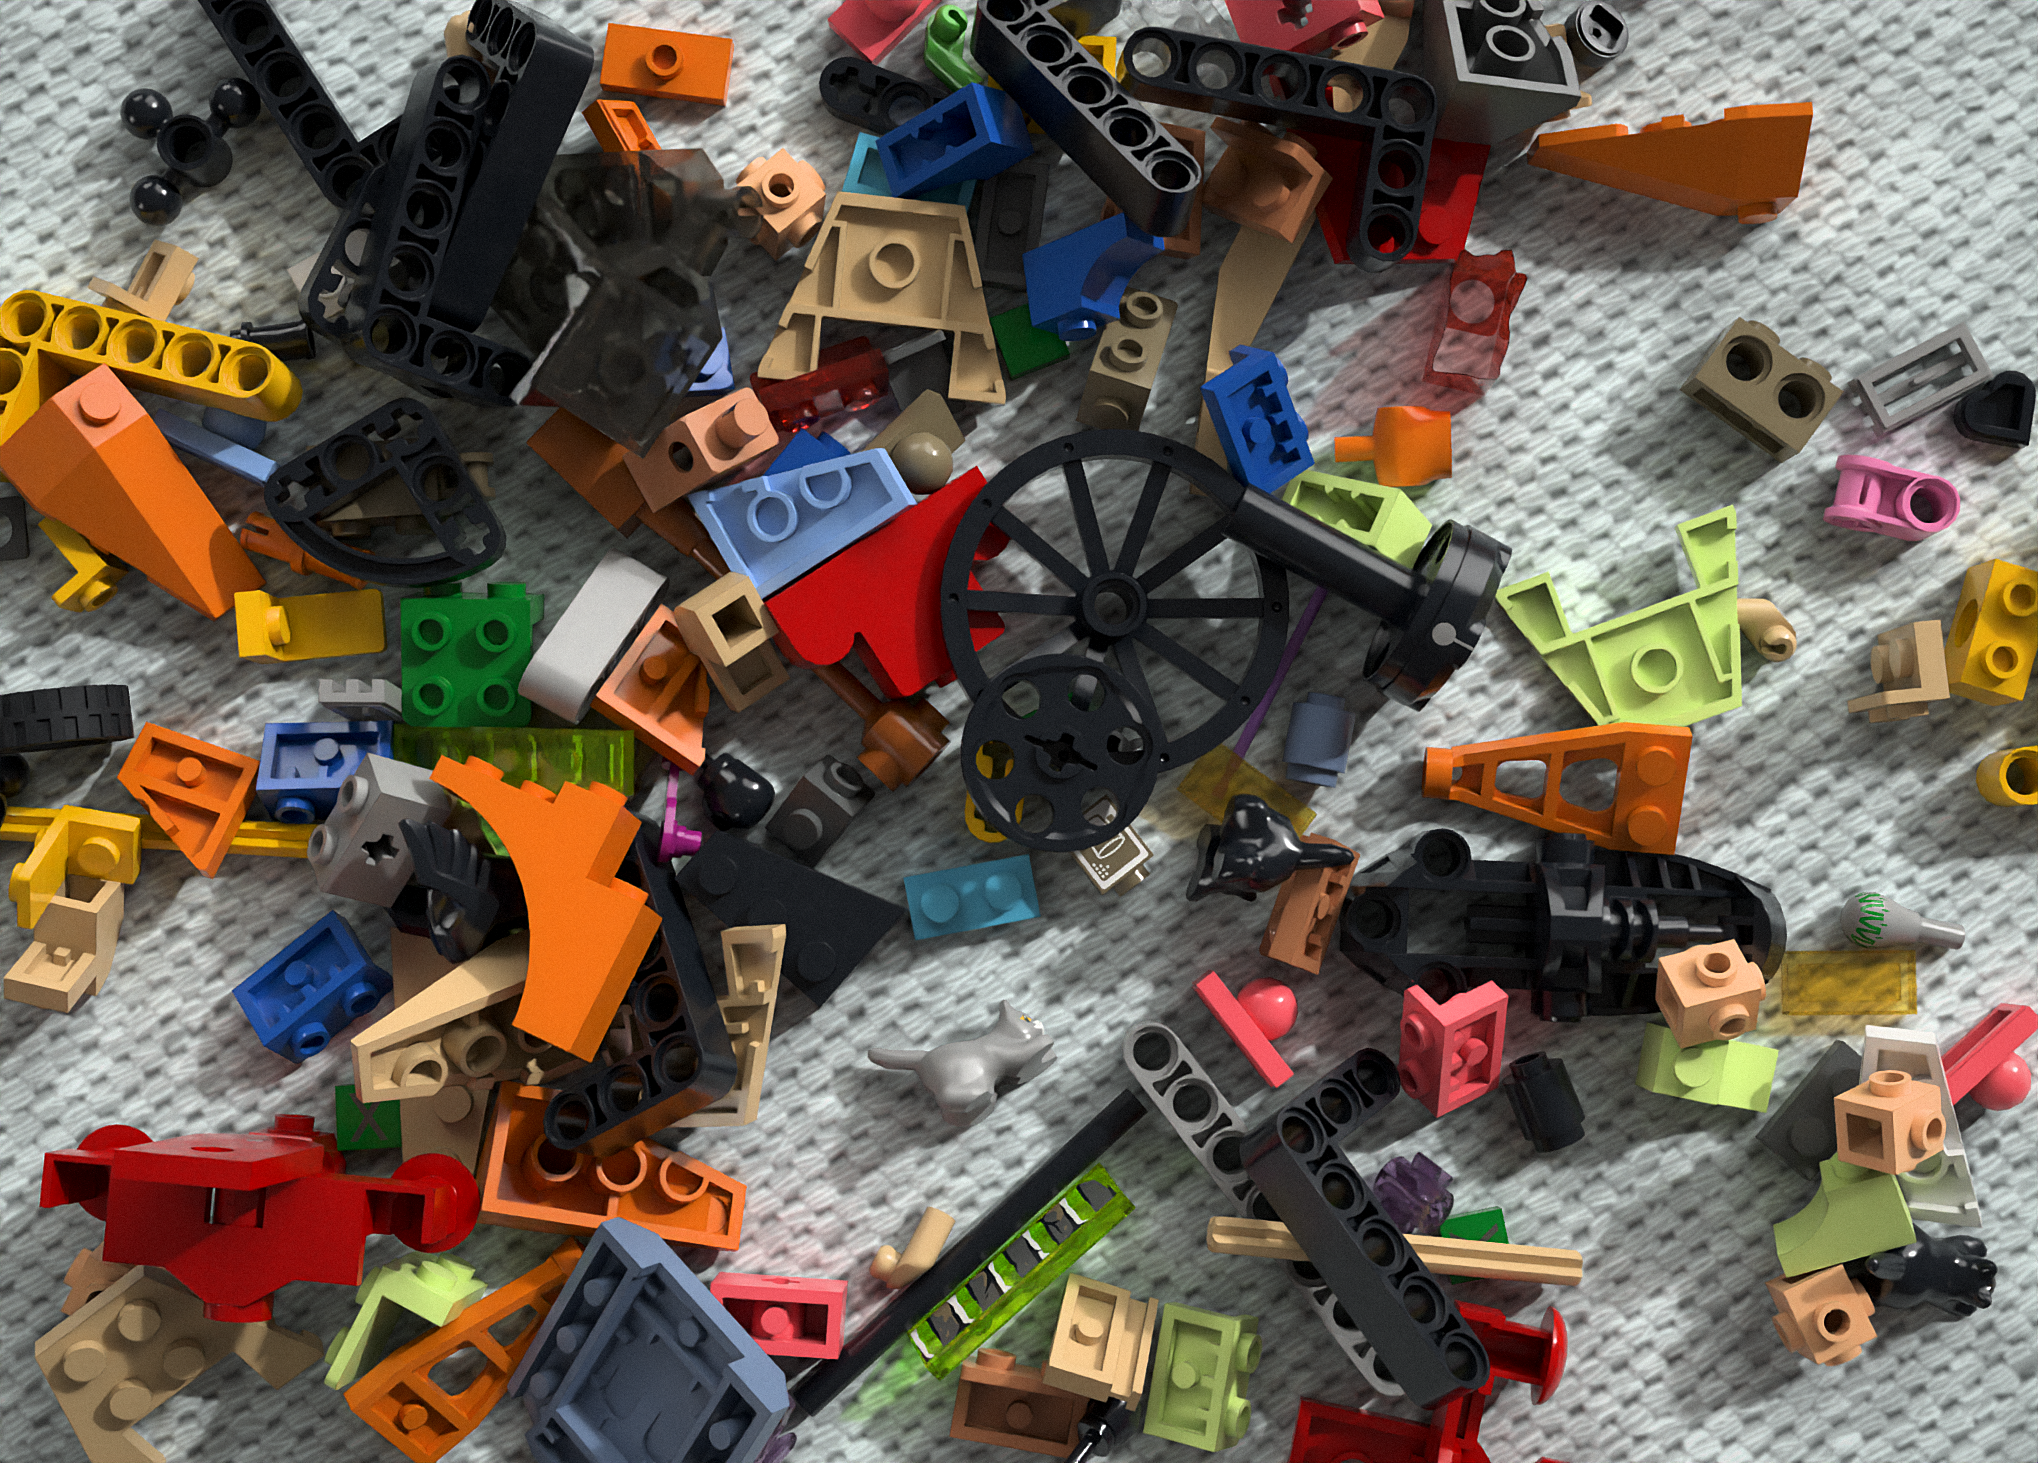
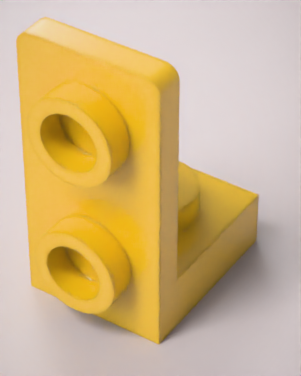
(309, 625)
(77, 844)

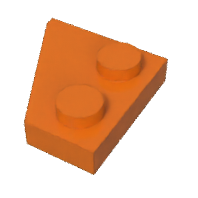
(191, 791)

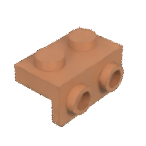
(1013, 1408)

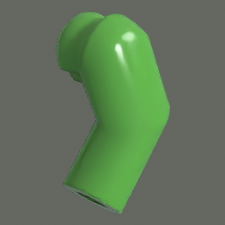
(945, 48)

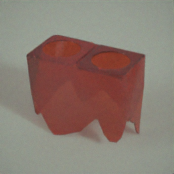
(1495, 273)

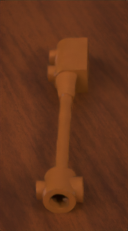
(896, 735)

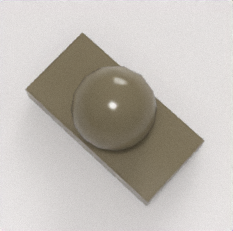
(922, 443)

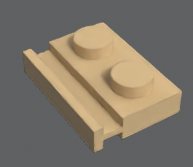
(1101, 1341)

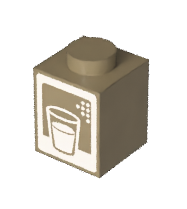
(1114, 862)

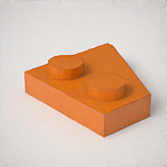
(660, 693)

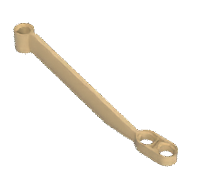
(1260, 262)

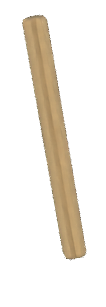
(1438, 1254)

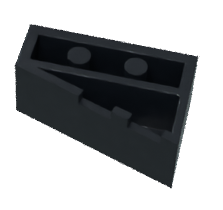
(825, 919)

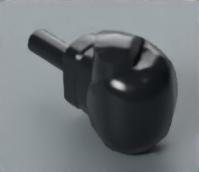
(733, 793)
(1104, 1428)

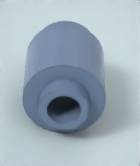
(1318, 740)

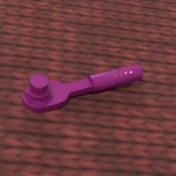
(674, 838)

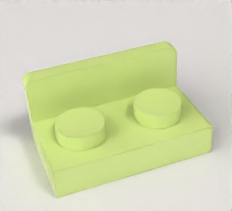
(1202, 1377)

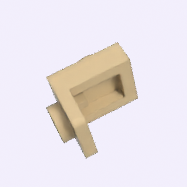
(158, 285)

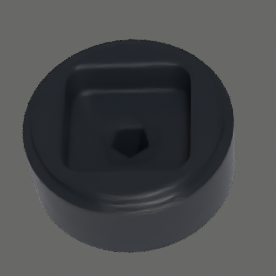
(1596, 33)

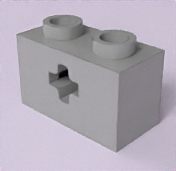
(360, 844)

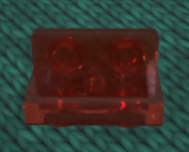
(846, 379)

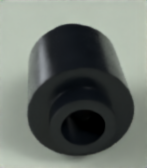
(1544, 1102)

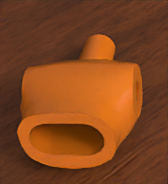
(1406, 446)

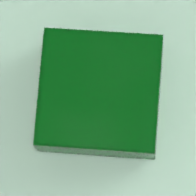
(1024, 346)

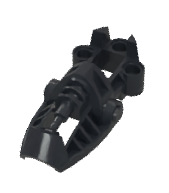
(1581, 923)

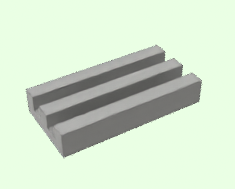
(1874, 403)
(362, 702)

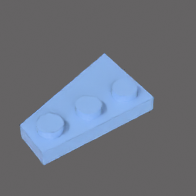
(802, 517)

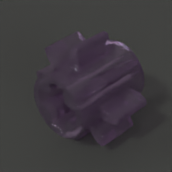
(1414, 1193)

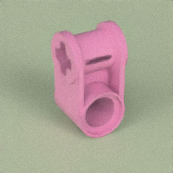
(1878, 497)

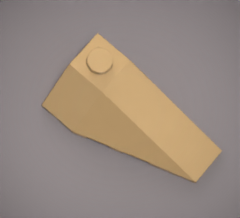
(459, 1033)

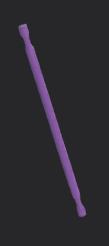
(1287, 658)

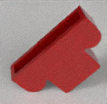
(887, 597)

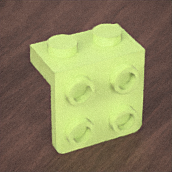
(419, 1282)

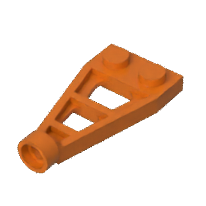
(1646, 790)
(419, 1414)

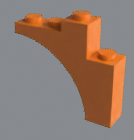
(582, 919)

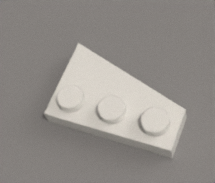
(1942, 1184)

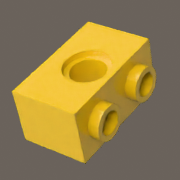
(1994, 633)

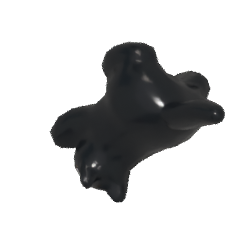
(1254, 852)
(1934, 1271)

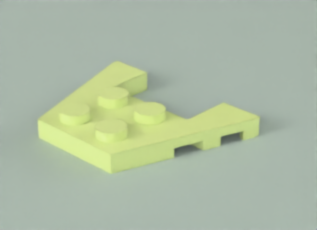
(1657, 663)

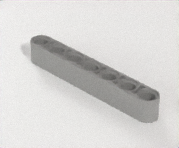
(1201, 1136)

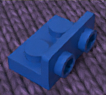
(1258, 420)
(310, 760)
(312, 990)

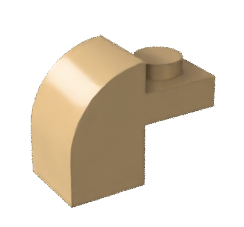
(731, 636)
(70, 945)

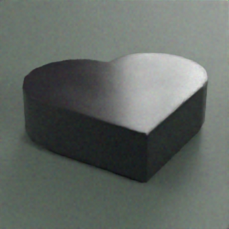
(1999, 411)

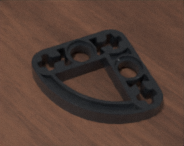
(413, 464)

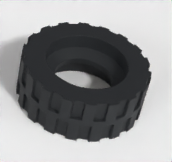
(64, 718)

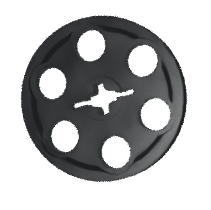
(1088, 734)

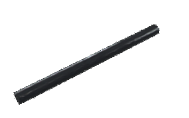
(970, 1252)

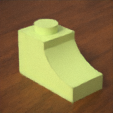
(1364, 510)
(1707, 1072)
(1847, 1219)

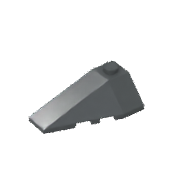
(1494, 68)

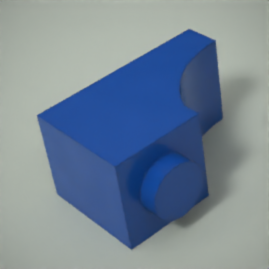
(955, 141)
(1082, 276)

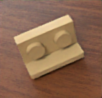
(1912, 673)

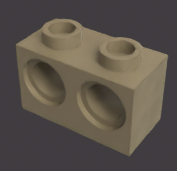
(1753, 404)

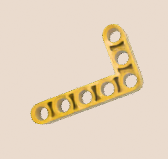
(56, 336)

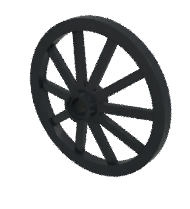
(1164, 457)

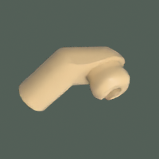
(1766, 628)
(919, 1254)

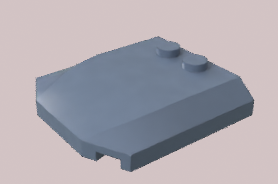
(644, 1364)

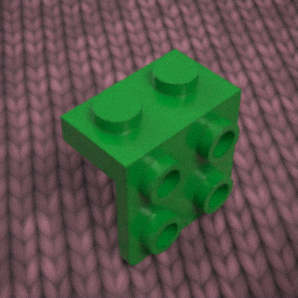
(467, 655)

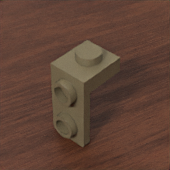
(1127, 362)

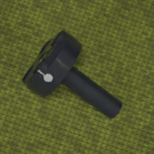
(1426, 612)

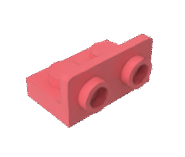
(1451, 1048)

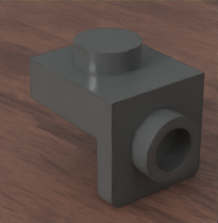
(820, 809)

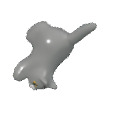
(969, 1073)

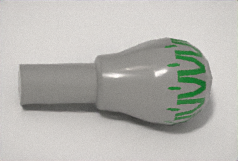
(1880, 922)

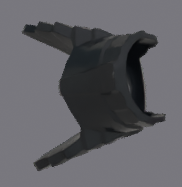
(467, 894)

